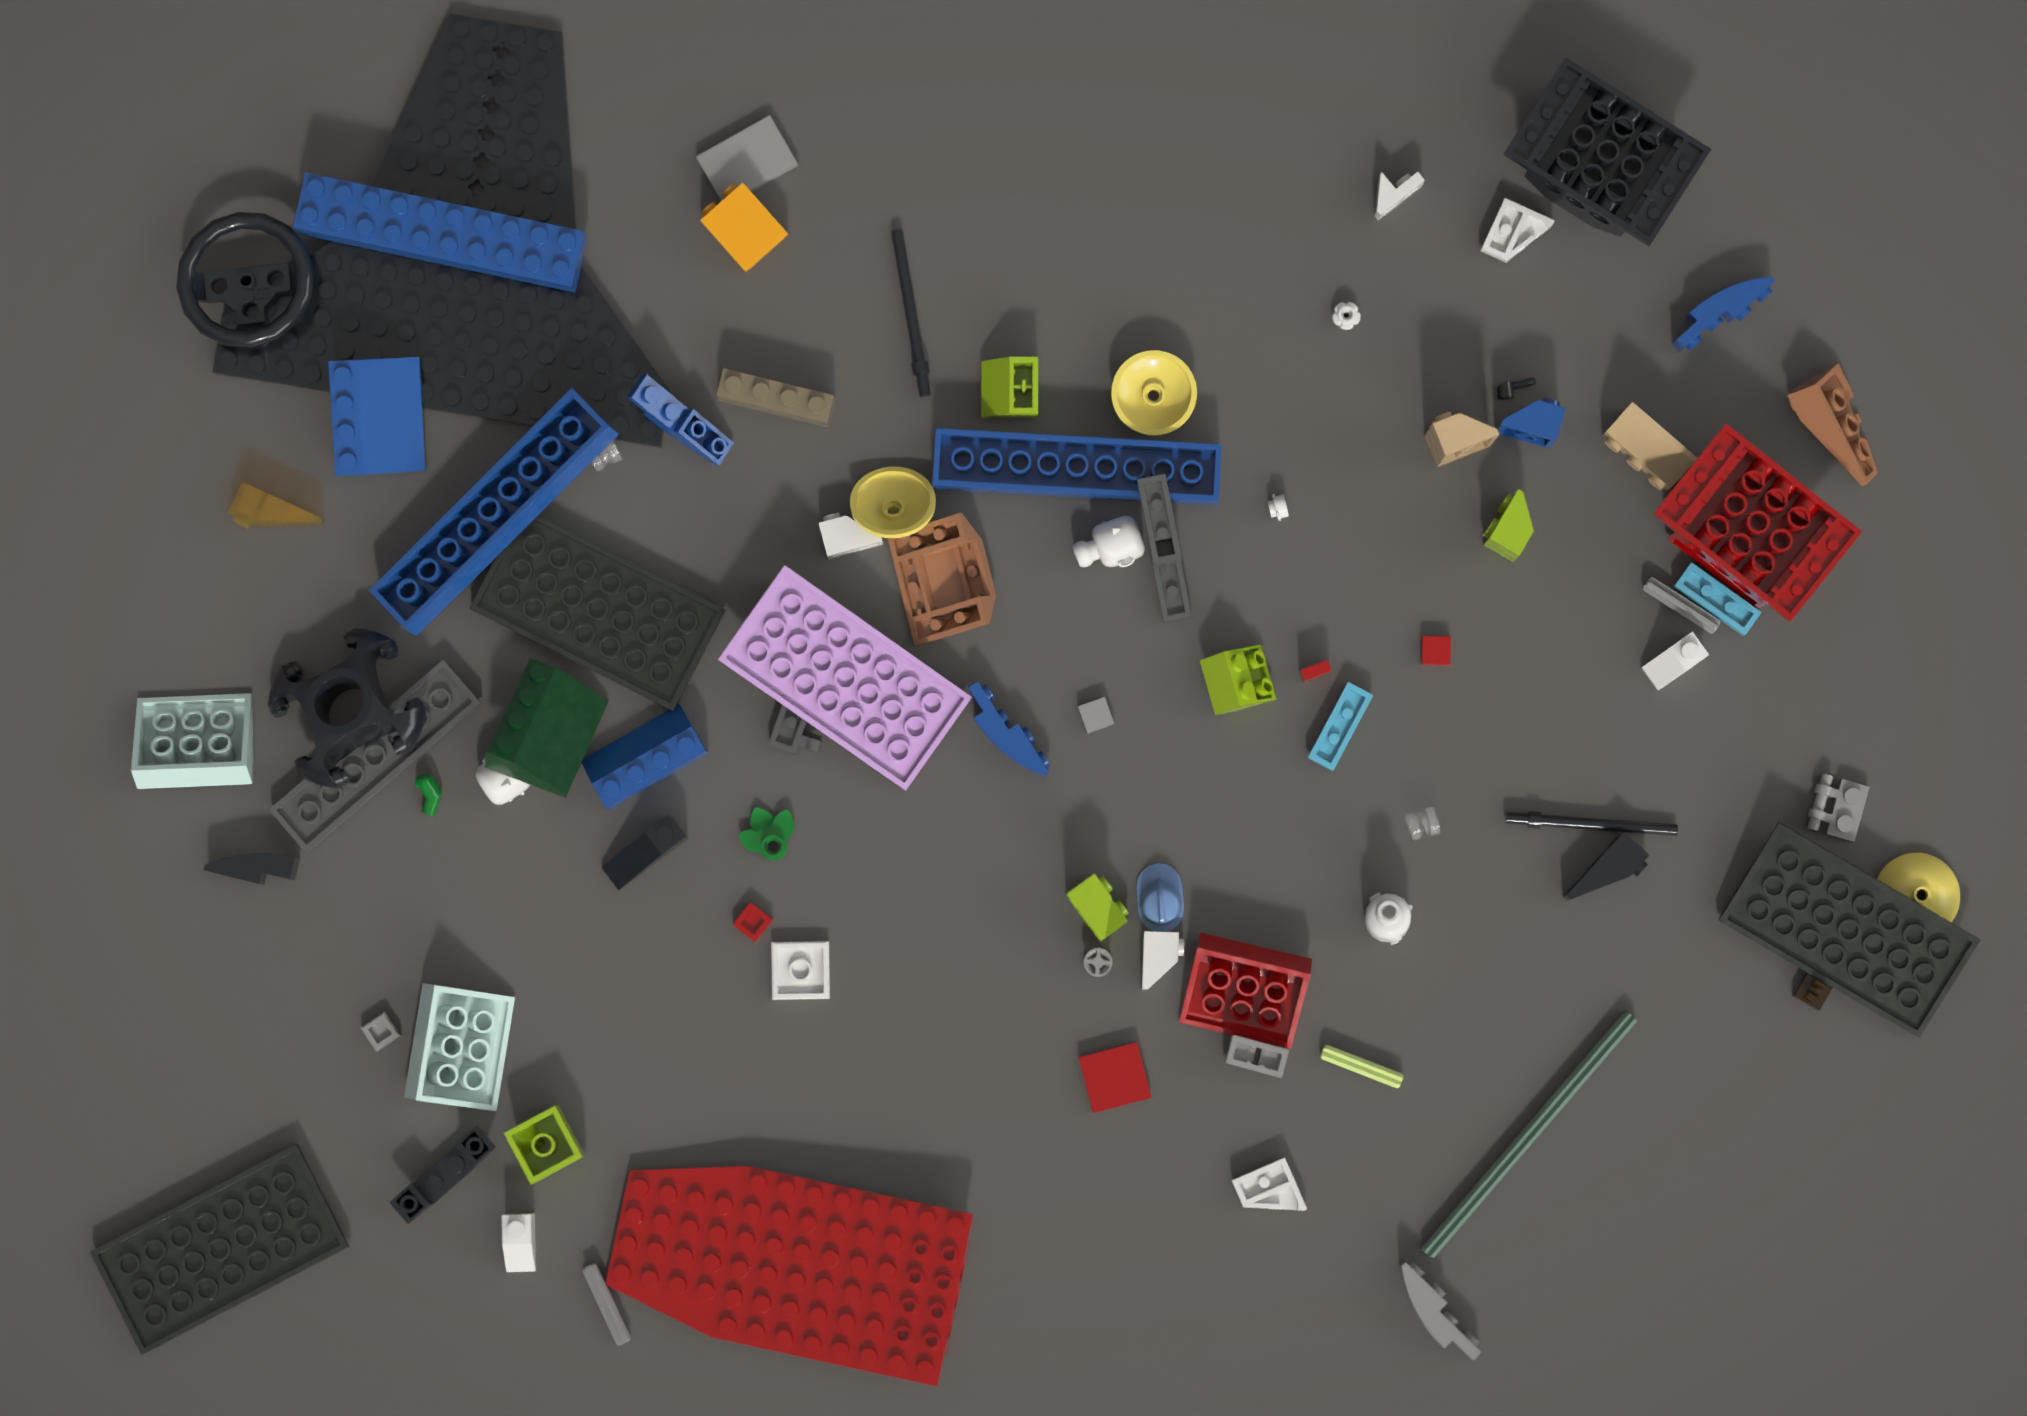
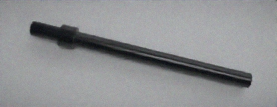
(920, 367)
(1535, 820)

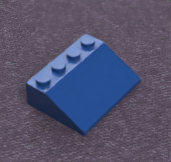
(377, 416)

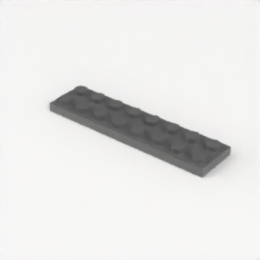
(315, 811)

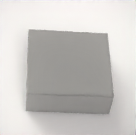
(1095, 715)
(380, 1031)

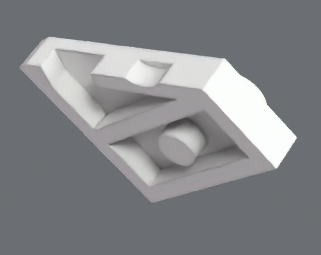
(1514, 230)
(1270, 1188)

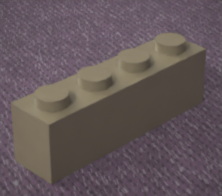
(776, 397)

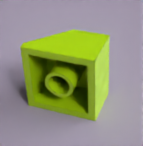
(1097, 907)
(544, 1144)

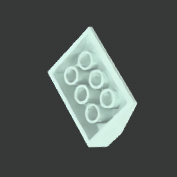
(193, 741)
(459, 1047)

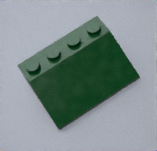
(545, 729)

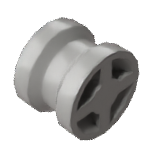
(1097, 962)

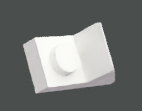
(1389, 197)

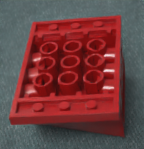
(1755, 525)

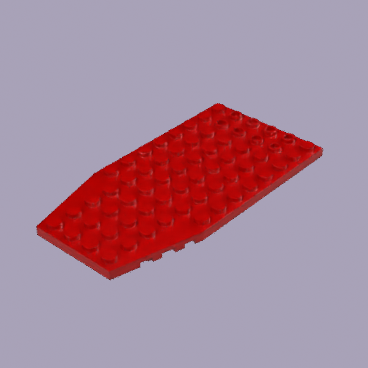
(795, 1265)

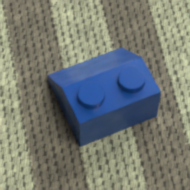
(1535, 423)

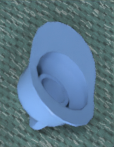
(1160, 897)

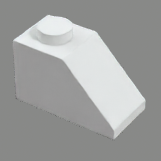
(845, 536)
(1675, 661)
(1159, 955)
(519, 1242)

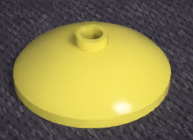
(1157, 373)
(889, 492)
(1926, 873)

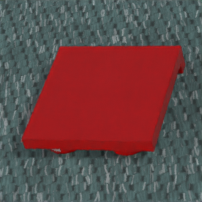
(1115, 1077)

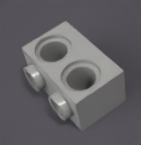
(1256, 1056)

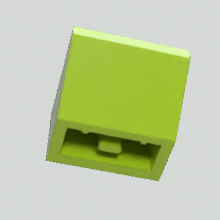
(1009, 387)
(1512, 529)
(1238, 679)

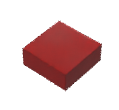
(1436, 650)
(1315, 671)
(752, 922)

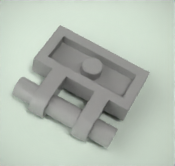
(1846, 809)

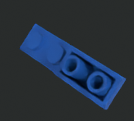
(1729, 303)
(679, 421)
(1013, 742)

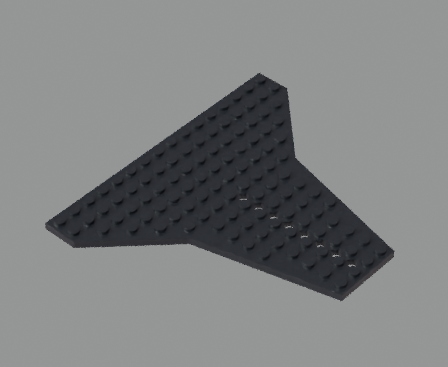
(481, 338)

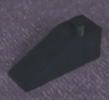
(644, 852)
(1615, 863)

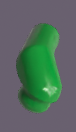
(431, 792)

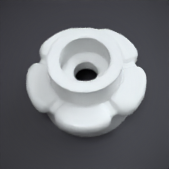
(1340, 320)
(1278, 507)

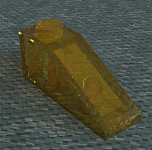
(266, 511)

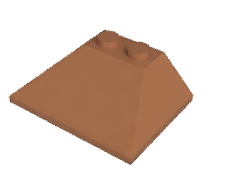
(943, 579)

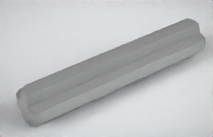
(1681, 605)
(606, 1304)

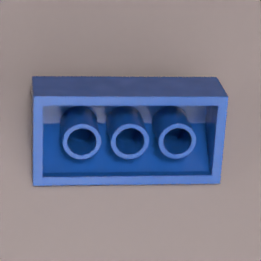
(643, 757)

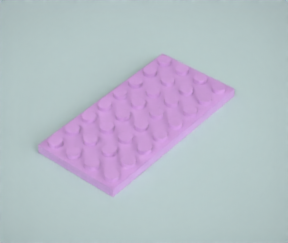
(844, 677)

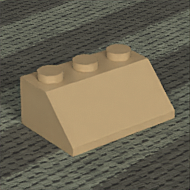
(1457, 437)
(1649, 447)

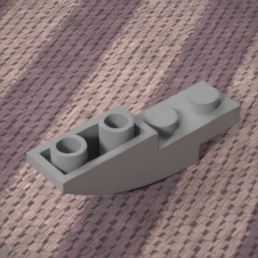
(1427, 1302)

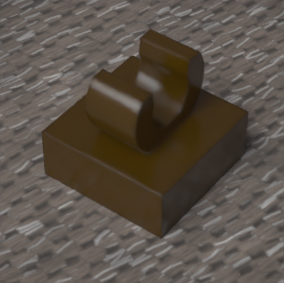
(1812, 991)

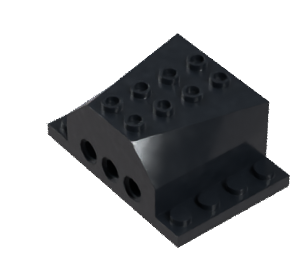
(1605, 155)

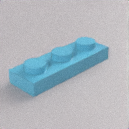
(1717, 599)
(1340, 726)

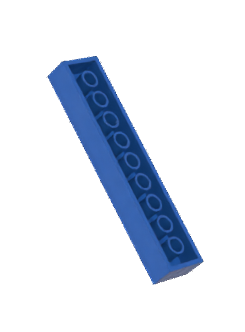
(440, 232)
(1073, 465)
(493, 512)

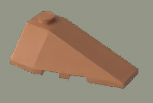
(1827, 412)

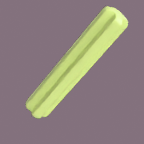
(1361, 1066)

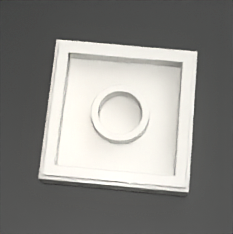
(800, 970)

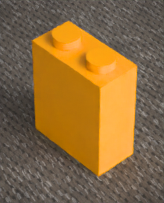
(743, 226)

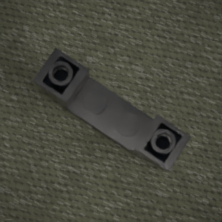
(443, 1175)

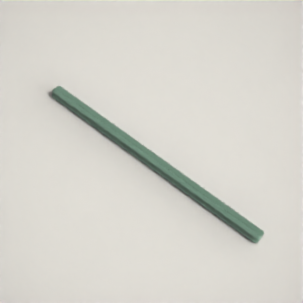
(1529, 1134)

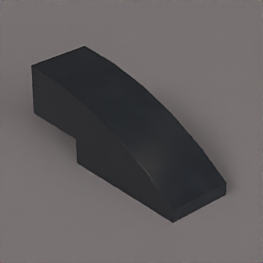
(255, 866)

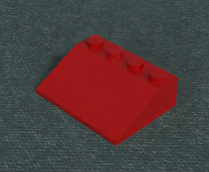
(1245, 990)

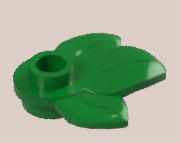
(768, 829)

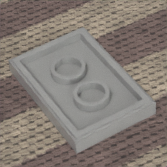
(748, 158)

